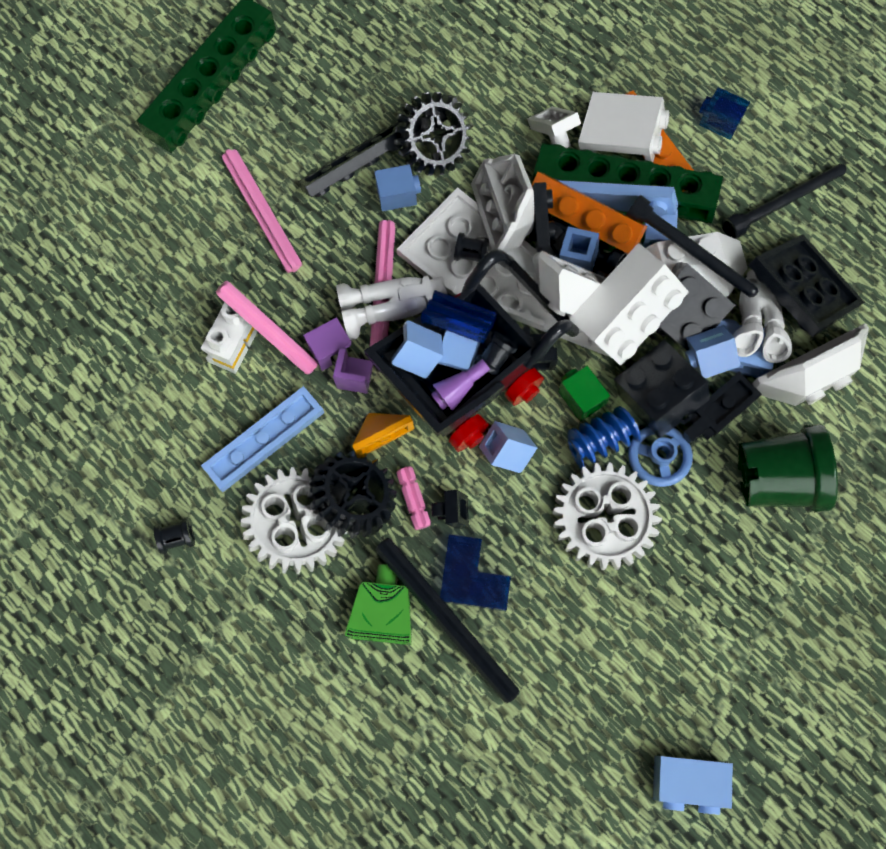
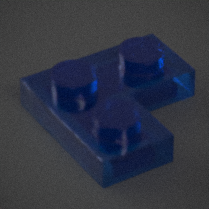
(463, 582)

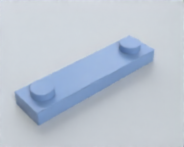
(623, 196)
(262, 439)

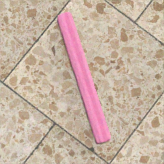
(261, 211)
(383, 272)

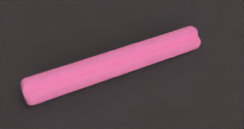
(266, 327)

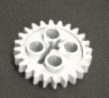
(266, 527)
(613, 544)

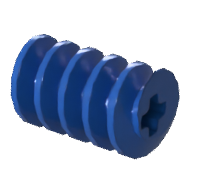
(601, 434)

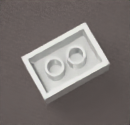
(630, 304)

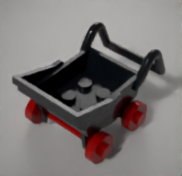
(488, 387)

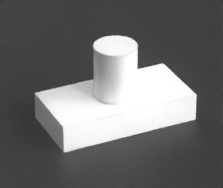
(555, 123)

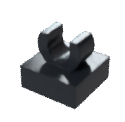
(453, 510)

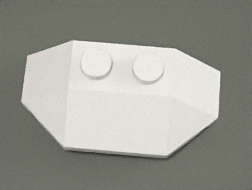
(504, 201)
(720, 245)
(564, 283)
(816, 370)

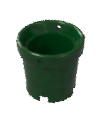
(790, 470)

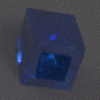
(723, 112)

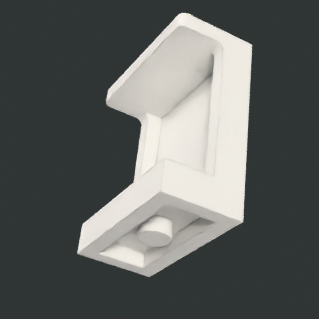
(624, 124)

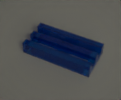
(461, 313)

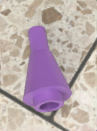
(454, 388)

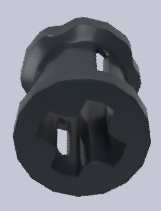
(479, 247)
(497, 352)
(174, 535)

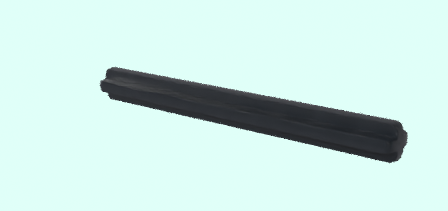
(447, 620)

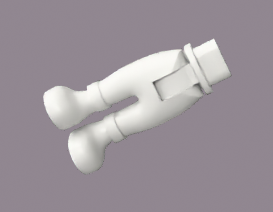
(406, 298)
(748, 338)

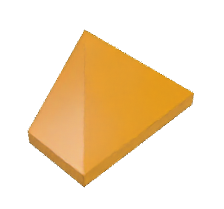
(379, 430)

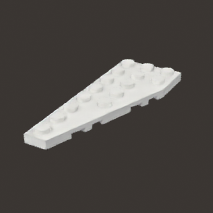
(432, 254)

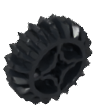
(431, 122)
(334, 476)

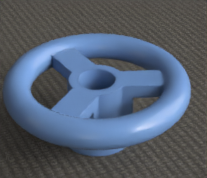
(669, 446)

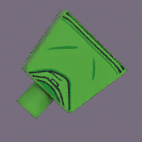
(381, 611)

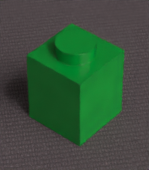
(583, 392)

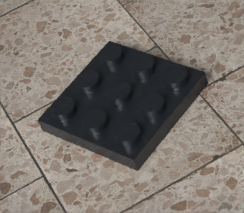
(806, 284)

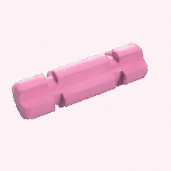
(413, 498)

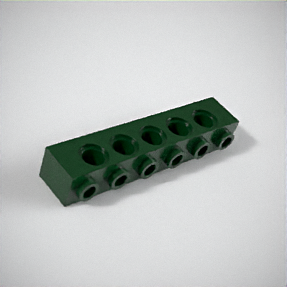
(207, 75)
(614, 168)

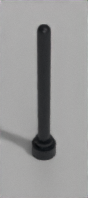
(643, 212)
(738, 224)

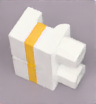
(228, 340)

